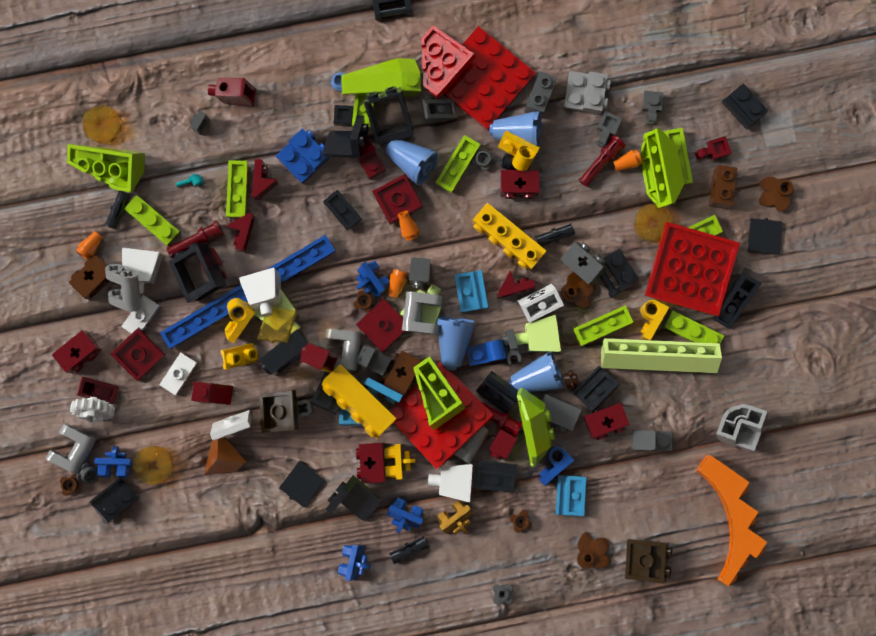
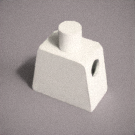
(144, 262)
(262, 290)
(453, 481)

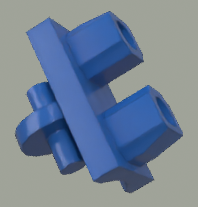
(369, 281)
(105, 464)
(404, 519)
(356, 564)

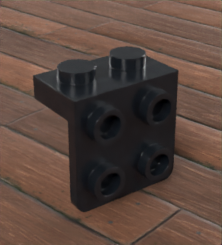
(347, 143)
(355, 497)

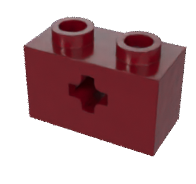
(528, 179)
(67, 353)
(319, 357)
(616, 415)
(377, 472)

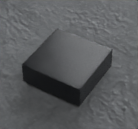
(343, 115)

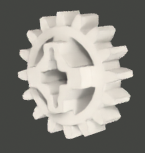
(92, 409)

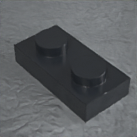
(342, 210)

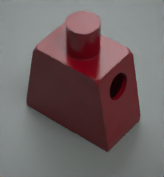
(233, 91)

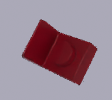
(370, 161)
(261, 185)
(244, 226)
(510, 288)
(93, 388)
(212, 393)

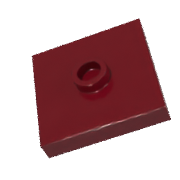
(397, 197)
(382, 325)
(137, 354)

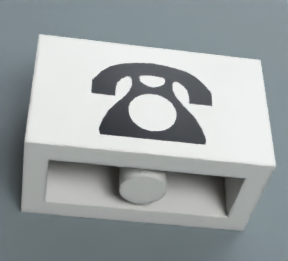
(540, 303)

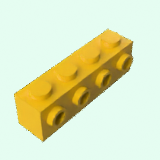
(508, 236)
(358, 402)

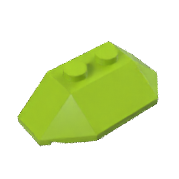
(661, 168)
(536, 425)

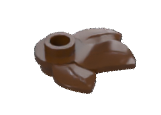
(773, 193)
(580, 291)
(594, 549)

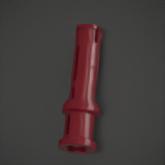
(607, 154)
(203, 235)
(504, 421)

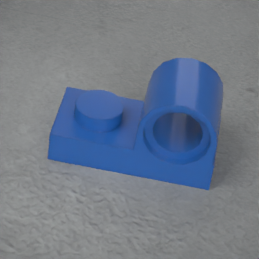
(486, 352)
(547, 473)

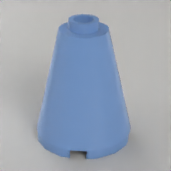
(526, 126)
(412, 159)
(454, 340)
(539, 375)

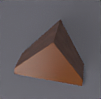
(223, 458)

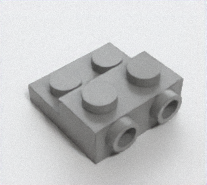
(586, 92)

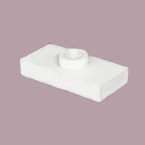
(142, 316)
(178, 374)

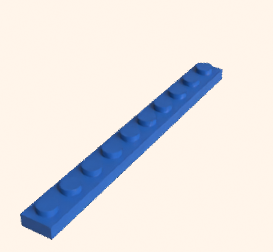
(218, 310)

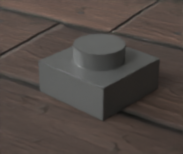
(199, 122)

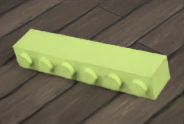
(661, 355)

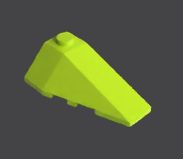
(395, 72)
(112, 166)

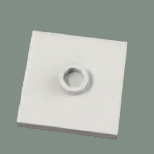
(231, 425)

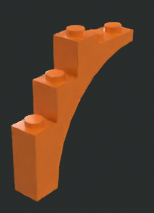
(739, 514)

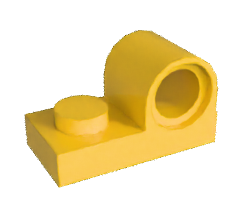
(521, 150)
(660, 310)
(239, 319)

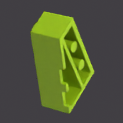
(437, 394)

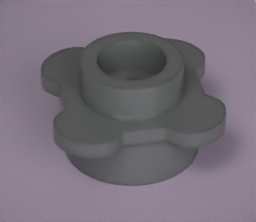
(483, 164)
(91, 476)
(497, 593)

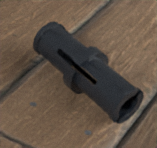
(117, 209)
(555, 235)
(409, 550)

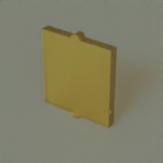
(278, 326)

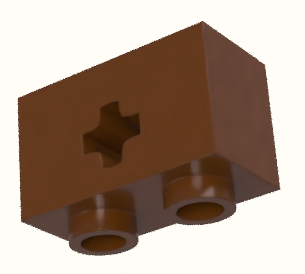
(723, 187)
(81, 280)
(391, 377)

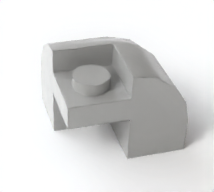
(742, 427)

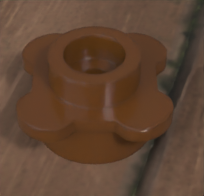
(359, 301)
(571, 379)
(66, 489)
(521, 526)

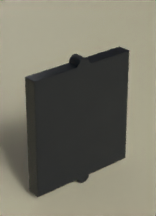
(764, 236)
(301, 484)

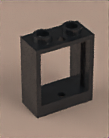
(392, 133)
(210, 266)
(284, 354)

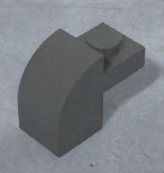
(374, 360)

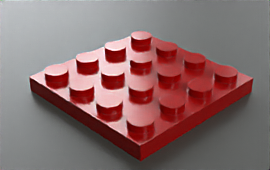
(490, 79)
(692, 269)
(450, 437)

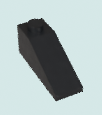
(738, 297)

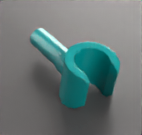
(194, 178)

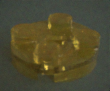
(93, 118)
(642, 221)
(141, 465)

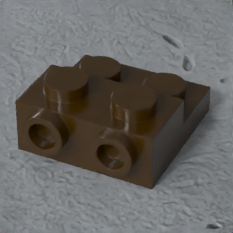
(278, 411)
(648, 560)

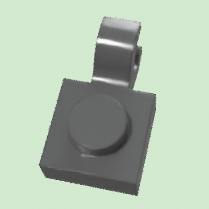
(652, 103)
(608, 126)
(510, 342)

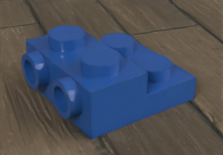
(302, 155)

